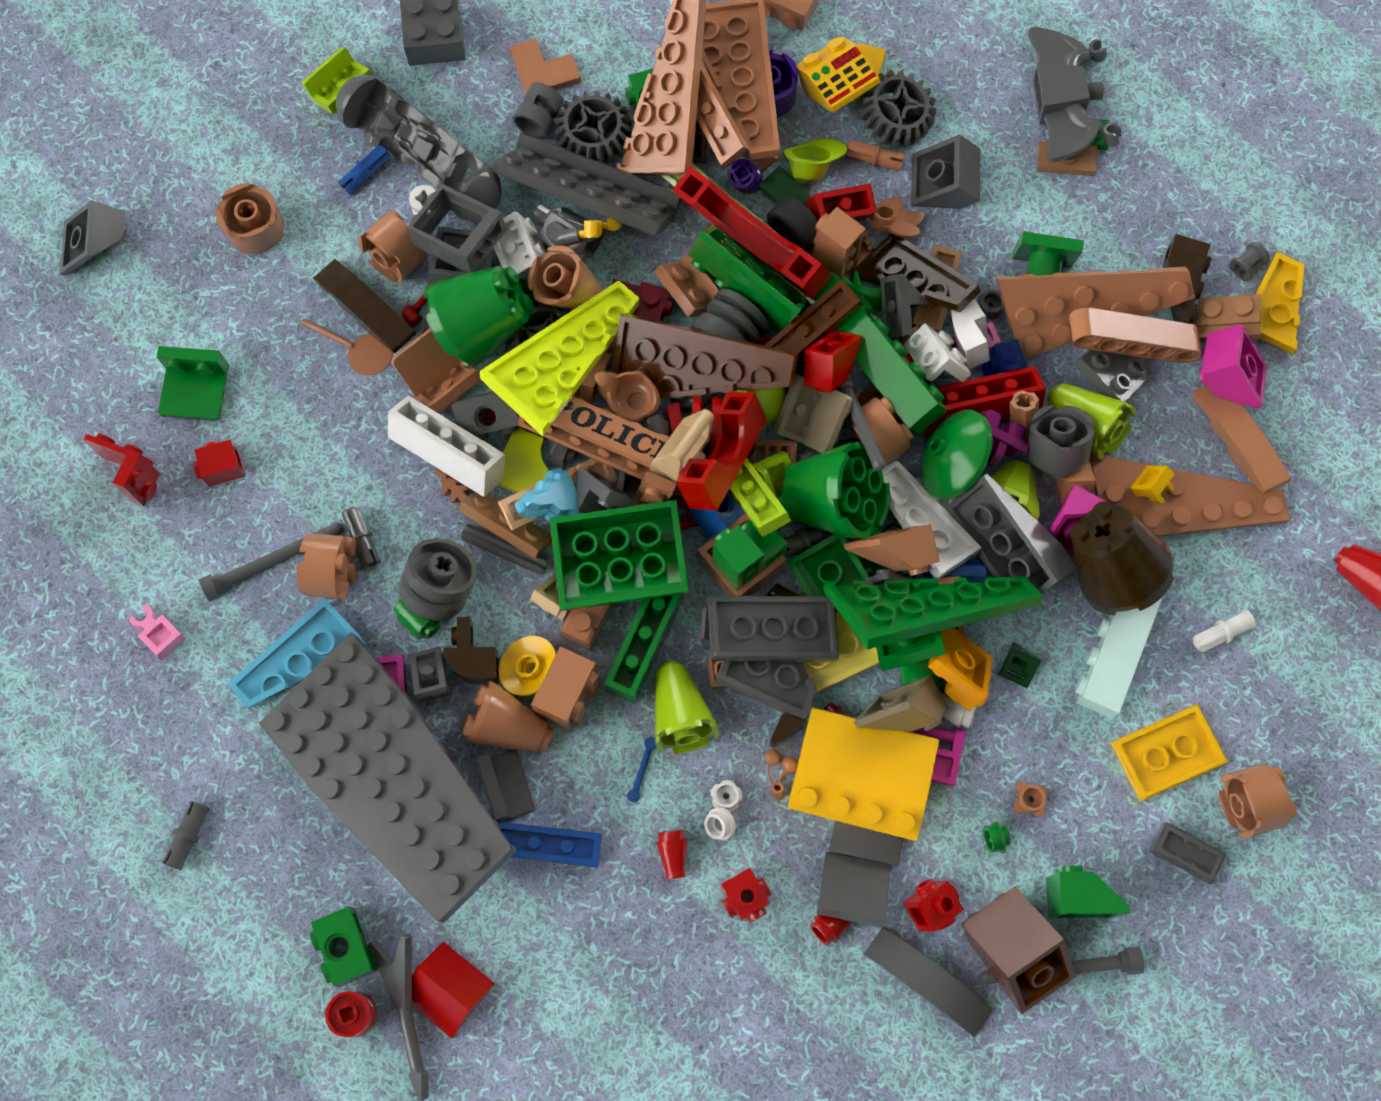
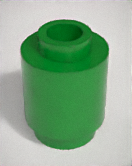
(414, 623)

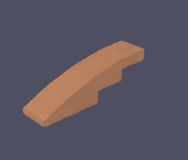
(1244, 440)

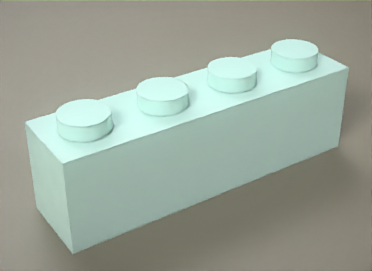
(1115, 660)

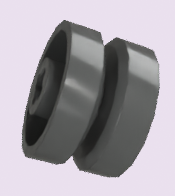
(437, 579)

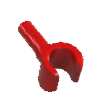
(410, 312)

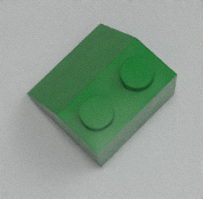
(1082, 895)

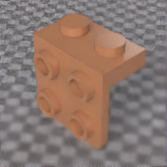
(432, 374)

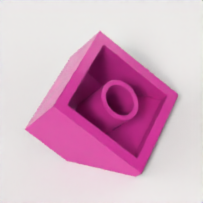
(1234, 367)

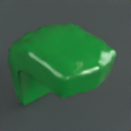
(871, 295)

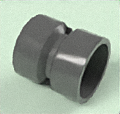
(538, 110)

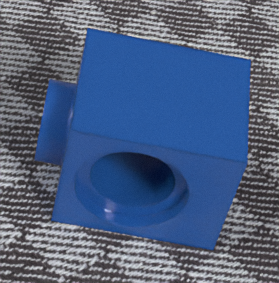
(716, 521)

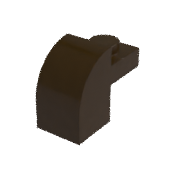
(471, 663)

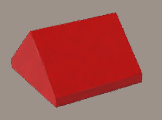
(448, 989)

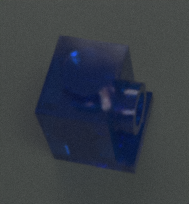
(1004, 358)

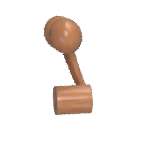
(789, 765)

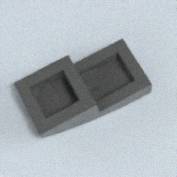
(865, 844)

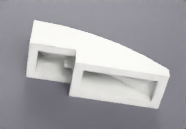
(969, 334)

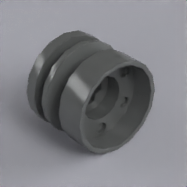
(732, 317)

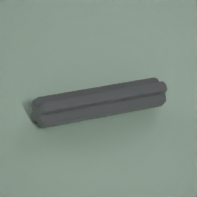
(503, 549)

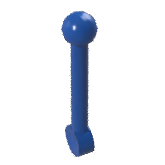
(633, 795)

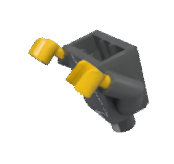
(572, 230)

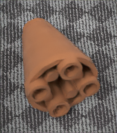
(505, 722)

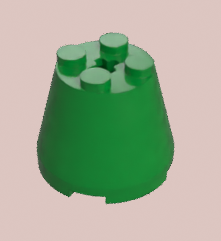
(477, 312)
(837, 492)

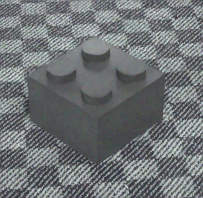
(432, 31)

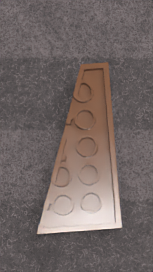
(668, 103)

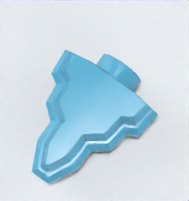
(551, 497)

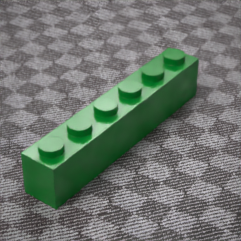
(887, 366)

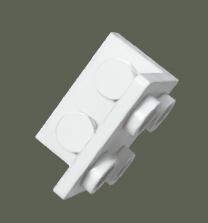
(519, 244)

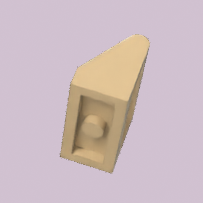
(684, 443)

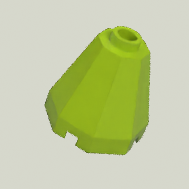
(1020, 483)

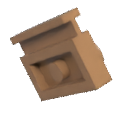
(1229, 311)

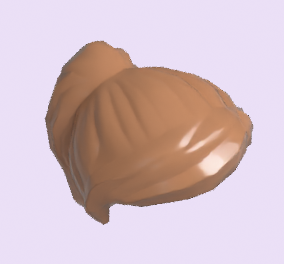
(628, 394)

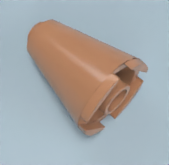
(562, 279)

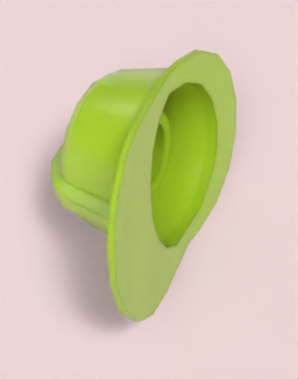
(813, 158)

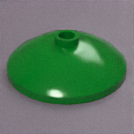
(956, 454)

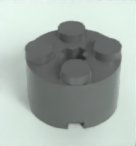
(1060, 440)

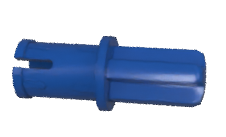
(364, 169)

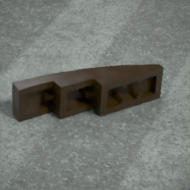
(365, 306)

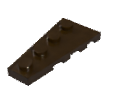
(930, 276)

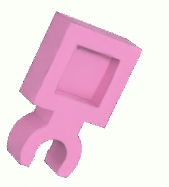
(157, 633)

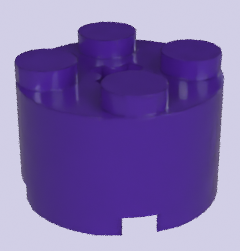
(784, 82)

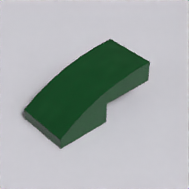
(781, 185)

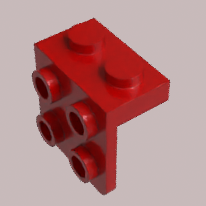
(136, 474)

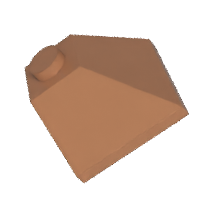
(899, 549)

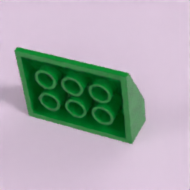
(746, 275)
(619, 555)

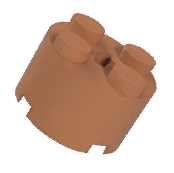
(250, 218)
(391, 247)
(890, 436)
(326, 566)
(1256, 800)

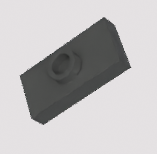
(1187, 853)

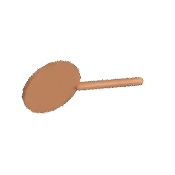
(365, 354)

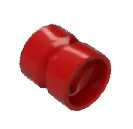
(351, 1014)

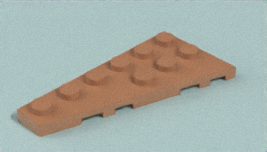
(740, 67)
(1042, 304)
(1194, 505)

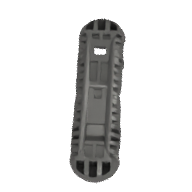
(414, 138)

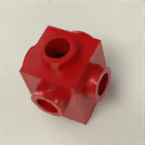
(746, 883)
(933, 905)

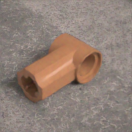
(1022, 409)

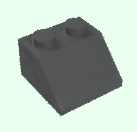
(946, 174)

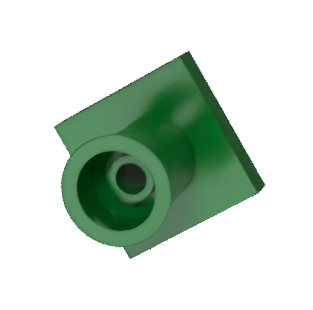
(1047, 252)
(912, 657)

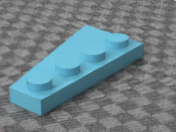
(292, 655)

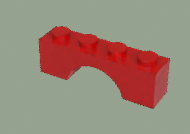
(738, 427)

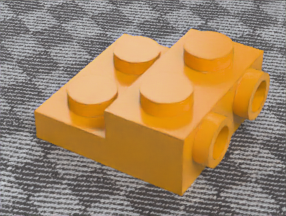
(964, 668)

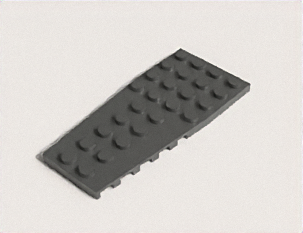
(388, 778)

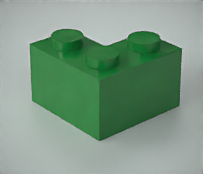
(744, 553)

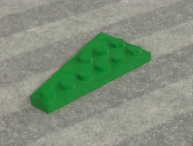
(922, 606)

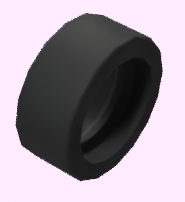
(793, 223)

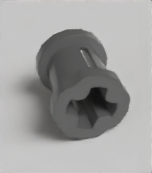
(1249, 261)

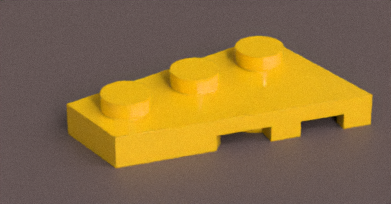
(1280, 295)

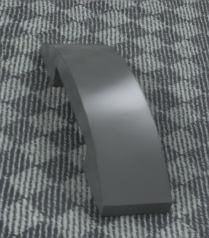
(928, 980)

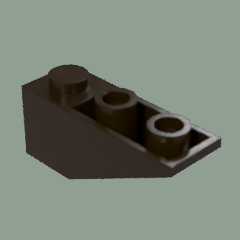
(1192, 255)

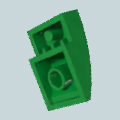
(831, 562)

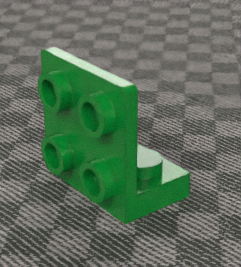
(192, 383)

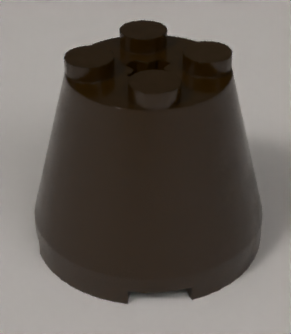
(1120, 560)

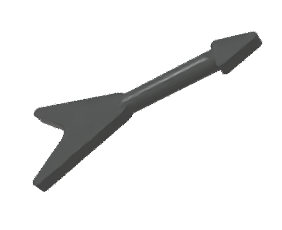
(398, 981)

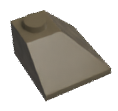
(906, 708)

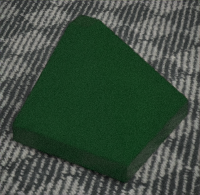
(1020, 663)

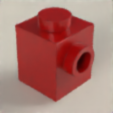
(218, 462)

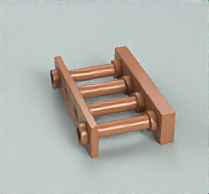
(720, 127)

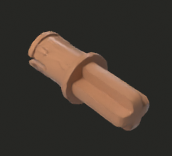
(874, 155)

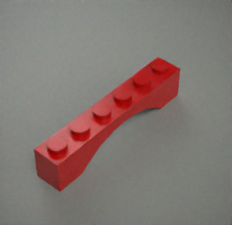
(753, 235)

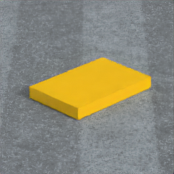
(1168, 752)

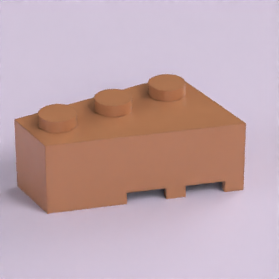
(840, 243)

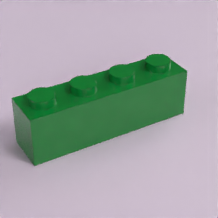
(641, 646)

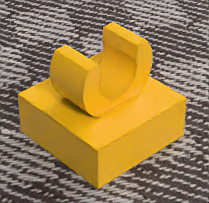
(1152, 482)

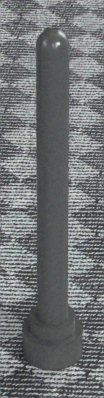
(850, 388)
(215, 585)
(1127, 961)

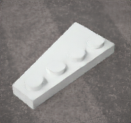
(916, 507)

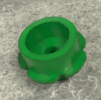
(999, 836)

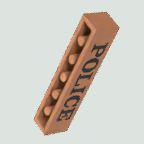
(606, 438)

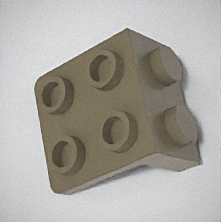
(812, 415)

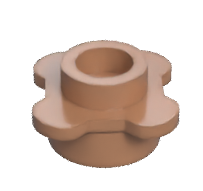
(1039, 795)

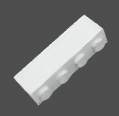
(446, 445)

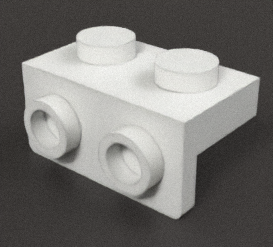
(935, 353)

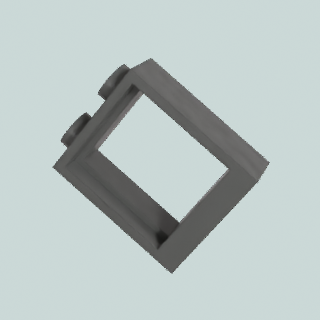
(479, 242)

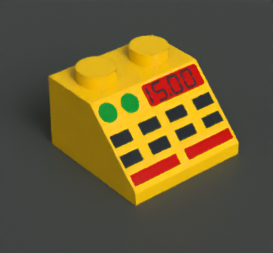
(836, 74)

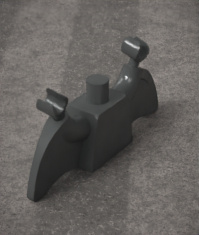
(1064, 93)

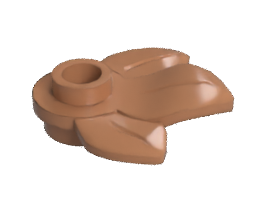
(896, 219)

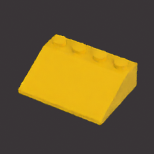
(863, 775)

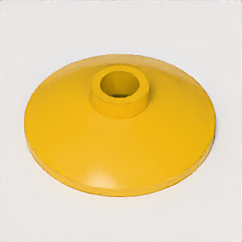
(518, 661)

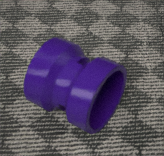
(749, 179)

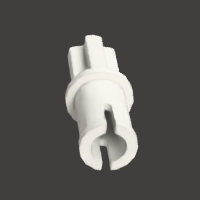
(1224, 631)

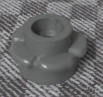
(991, 297)

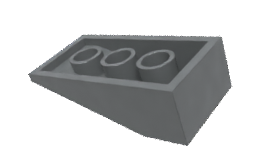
(1010, 536)

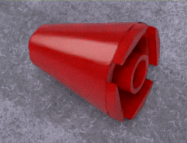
(1362, 570)

